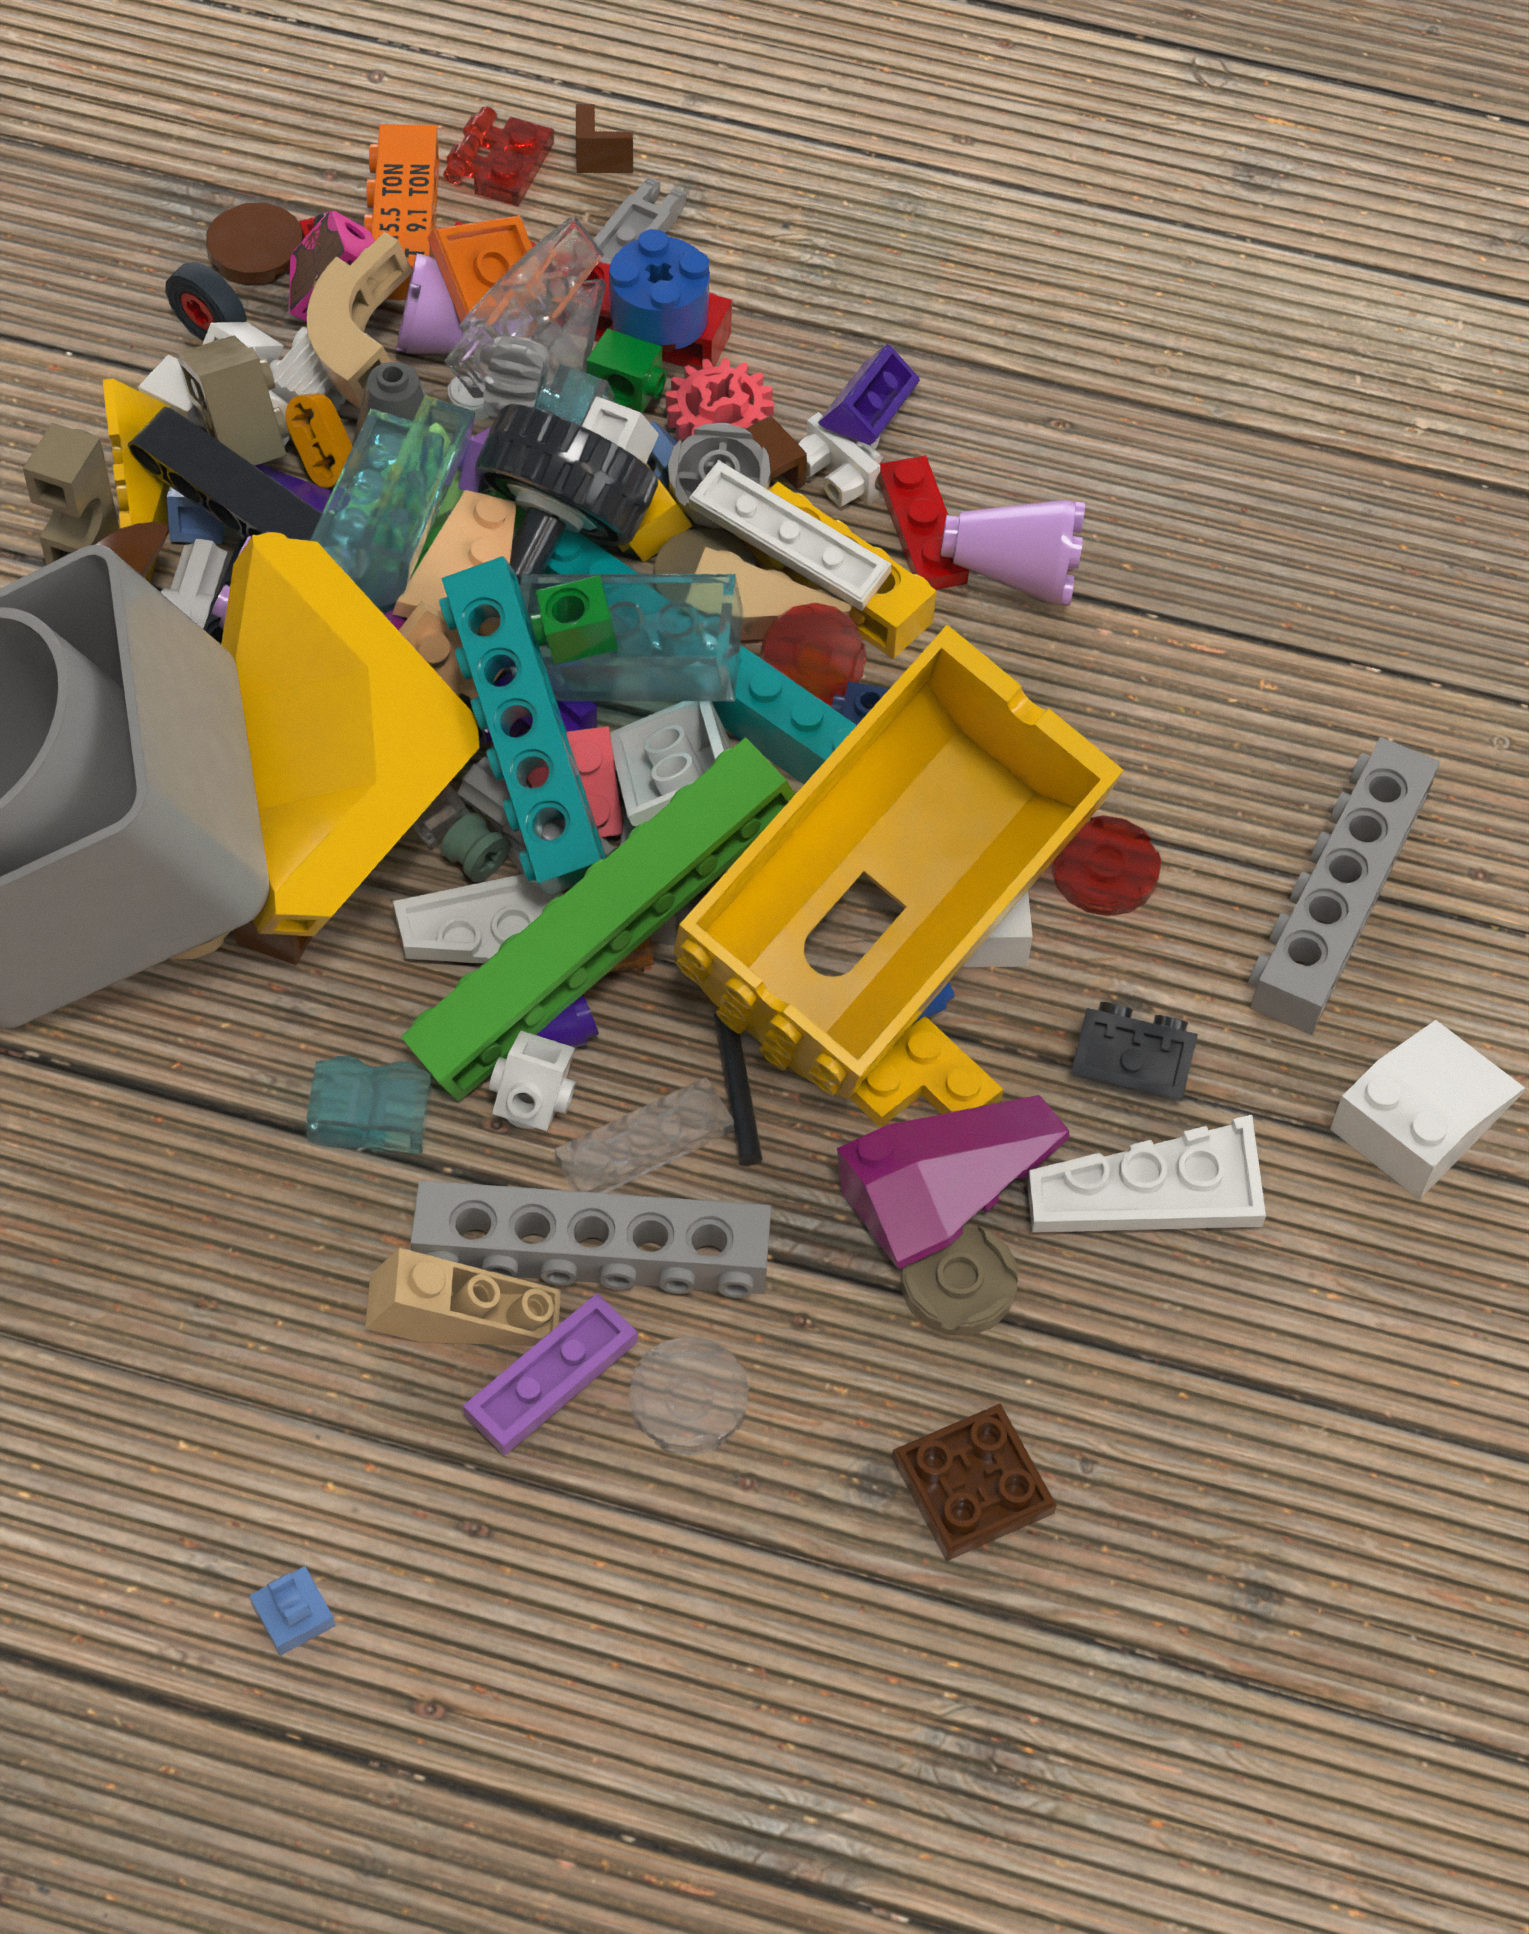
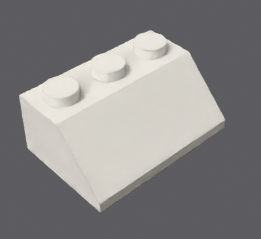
(665, 754)

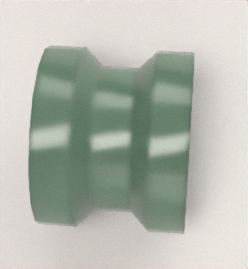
(475, 847)

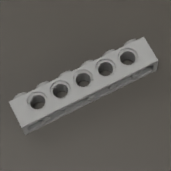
(1300, 992)
(621, 1221)

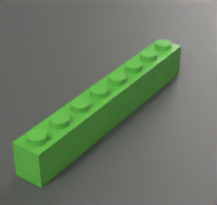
(599, 919)

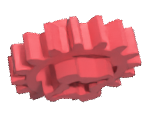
(717, 396)

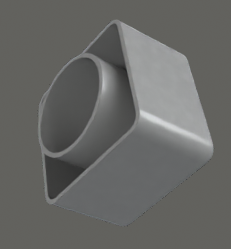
(117, 785)

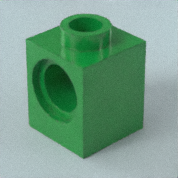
(630, 368)
(579, 601)

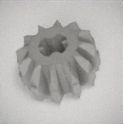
(515, 374)

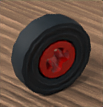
(202, 298)

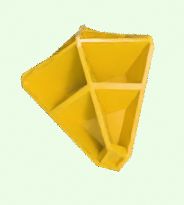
(339, 726)

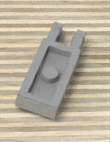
(638, 215)

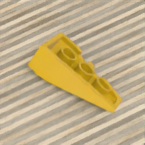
(139, 492)

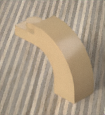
(341, 309)

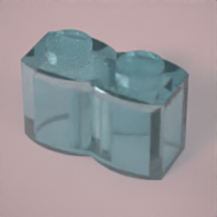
(369, 1105)

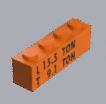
(404, 190)

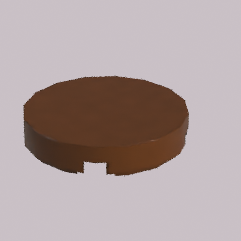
(253, 242)

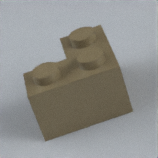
(232, 394)

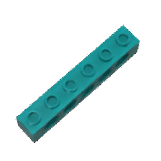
(494, 592)

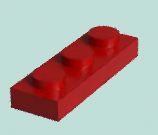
(919, 520)

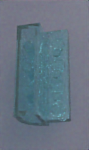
(393, 495)

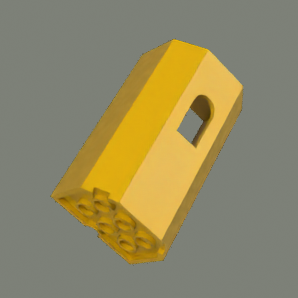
(942, 801)

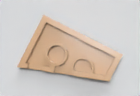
(473, 534)

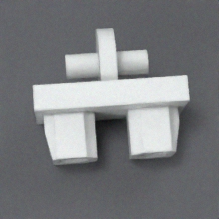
(850, 463)

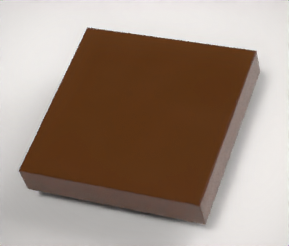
(973, 1482)

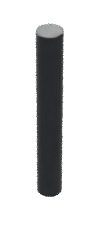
(739, 1094)

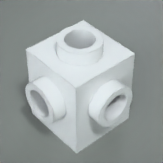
(533, 1082)

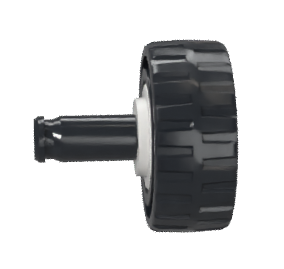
(563, 482)

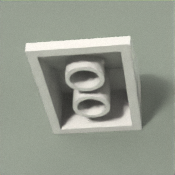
(1423, 1107)

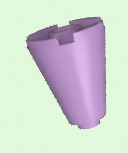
(429, 313)

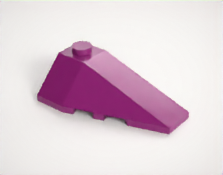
(934, 1173)

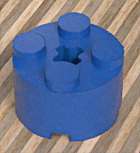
(659, 290)

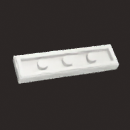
(790, 535)

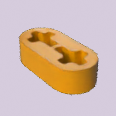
(320, 438)

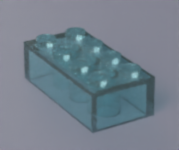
(672, 637)

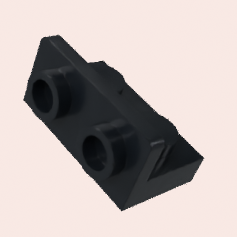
(1135, 1052)

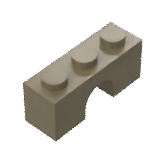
(71, 479)

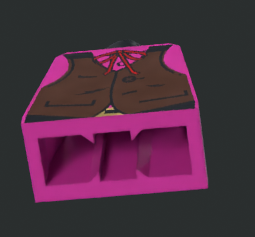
(330, 238)

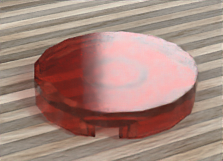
(816, 649)
(1108, 867)

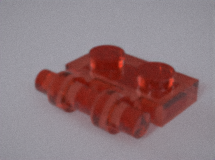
(513, 159)

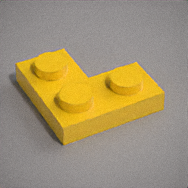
(924, 1066)

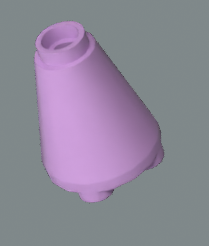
(1020, 546)

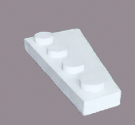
(1172, 1184)

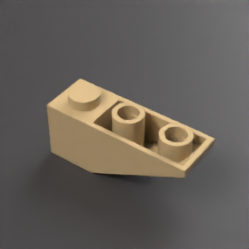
(763, 592)
(457, 1303)

